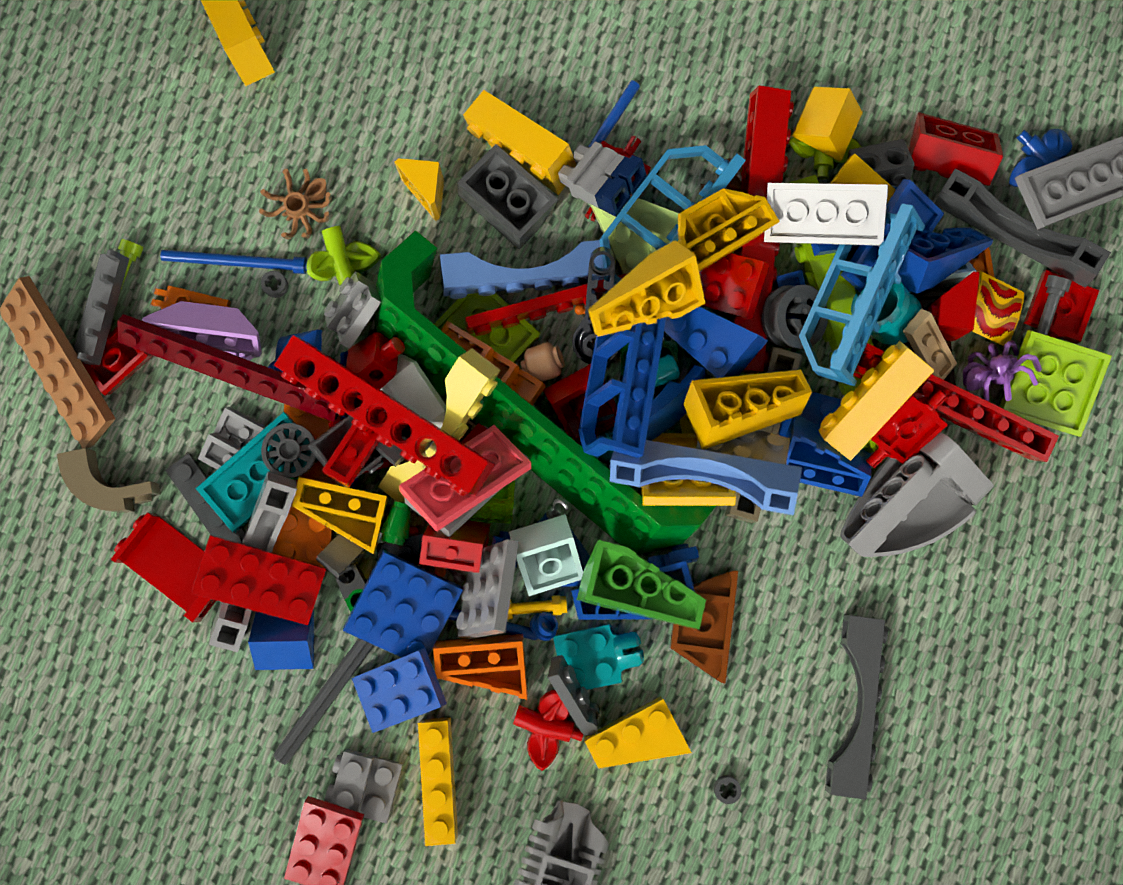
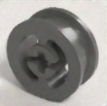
(792, 301)

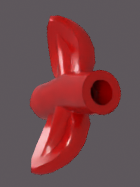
(546, 728)

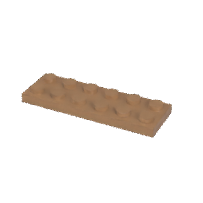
(56, 363)

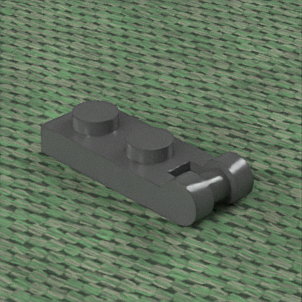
(573, 695)

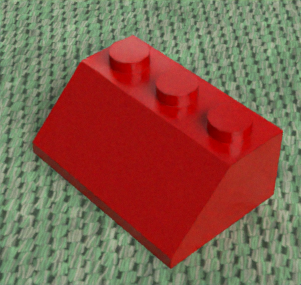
(949, 146)

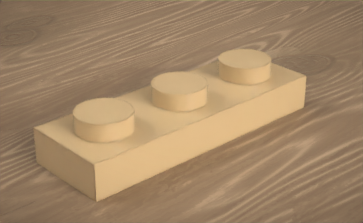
(930, 344)

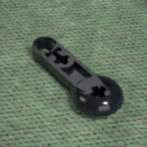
(585, 330)

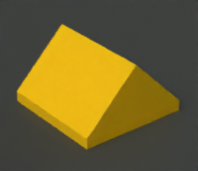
(828, 120)
(424, 181)

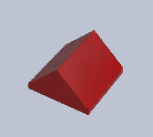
(117, 364)

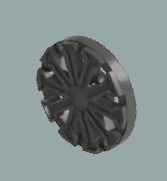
(288, 450)

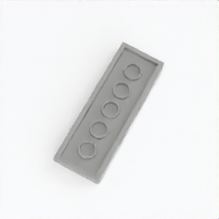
(1073, 183)

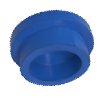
(544, 626)

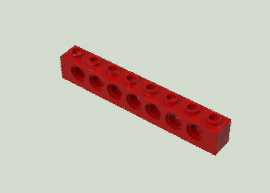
(300, 355)
(976, 414)

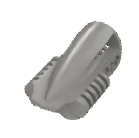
(564, 848)

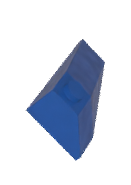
(938, 255)

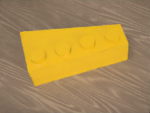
(521, 138)
(743, 404)

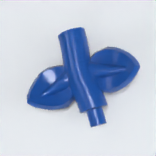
(1040, 152)

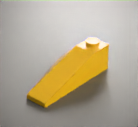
(657, 288)

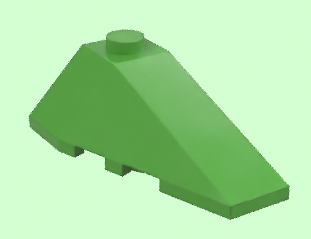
(630, 584)

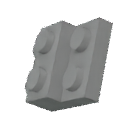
(352, 308)
(365, 784)

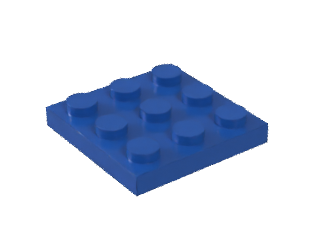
(402, 607)

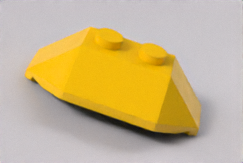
(723, 224)

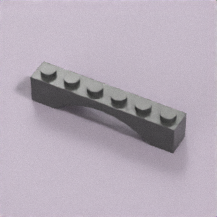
(1065, 254)
(850, 765)

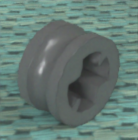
(280, 278)
(728, 799)

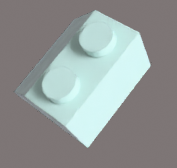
(547, 555)

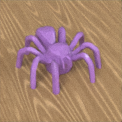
(999, 369)

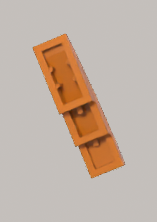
(510, 373)

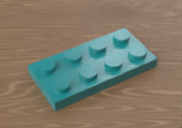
(238, 482)

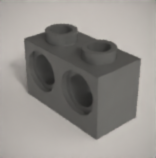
(888, 159)

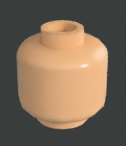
(543, 361)

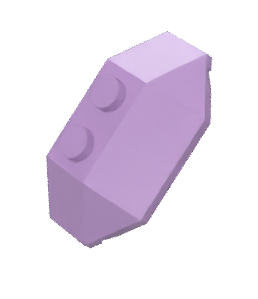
(212, 325)

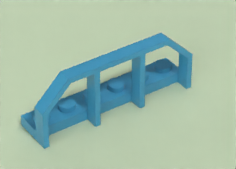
(725, 170)
(868, 304)

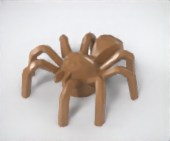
(298, 205)

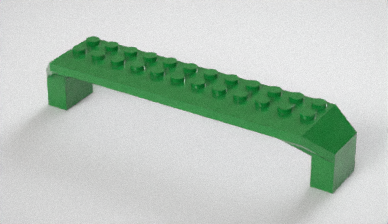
(551, 451)

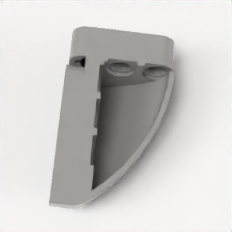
(915, 501)

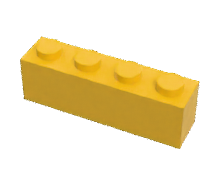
(874, 400)
(438, 781)

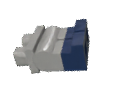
(602, 177)

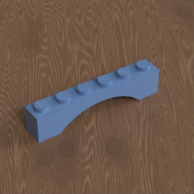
(468, 274)
(765, 483)

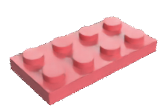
(441, 504)

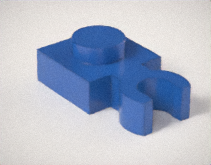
(679, 554)

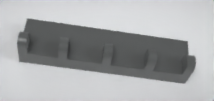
(100, 307)

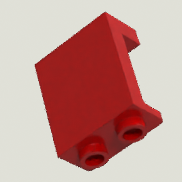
(459, 551)

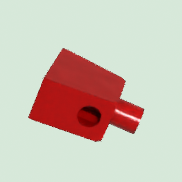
(375, 359)

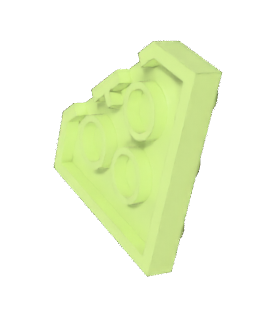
(625, 243)

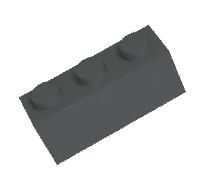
(506, 196)

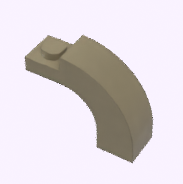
(83, 479)

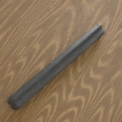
(322, 701)

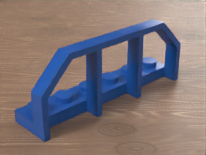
(635, 389)

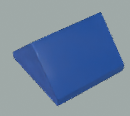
(281, 643)

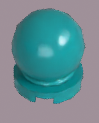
(895, 314)

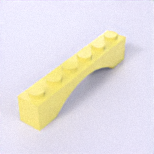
(466, 385)

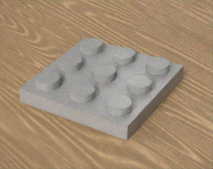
(488, 593)

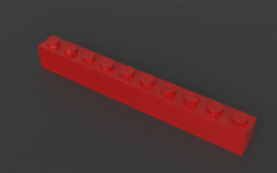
(765, 163)

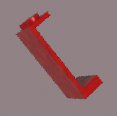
(165, 561)

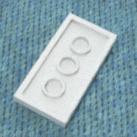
(828, 213)

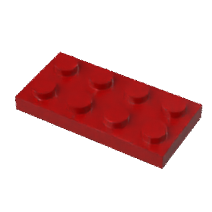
(258, 580)

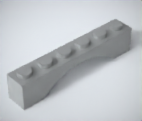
(262, 532)

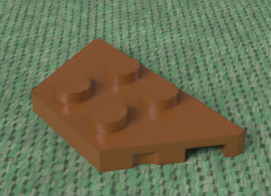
(710, 644)

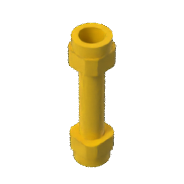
(557, 605)

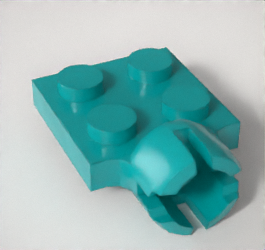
(599, 654)

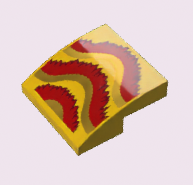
(997, 309)

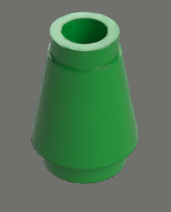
(396, 525)

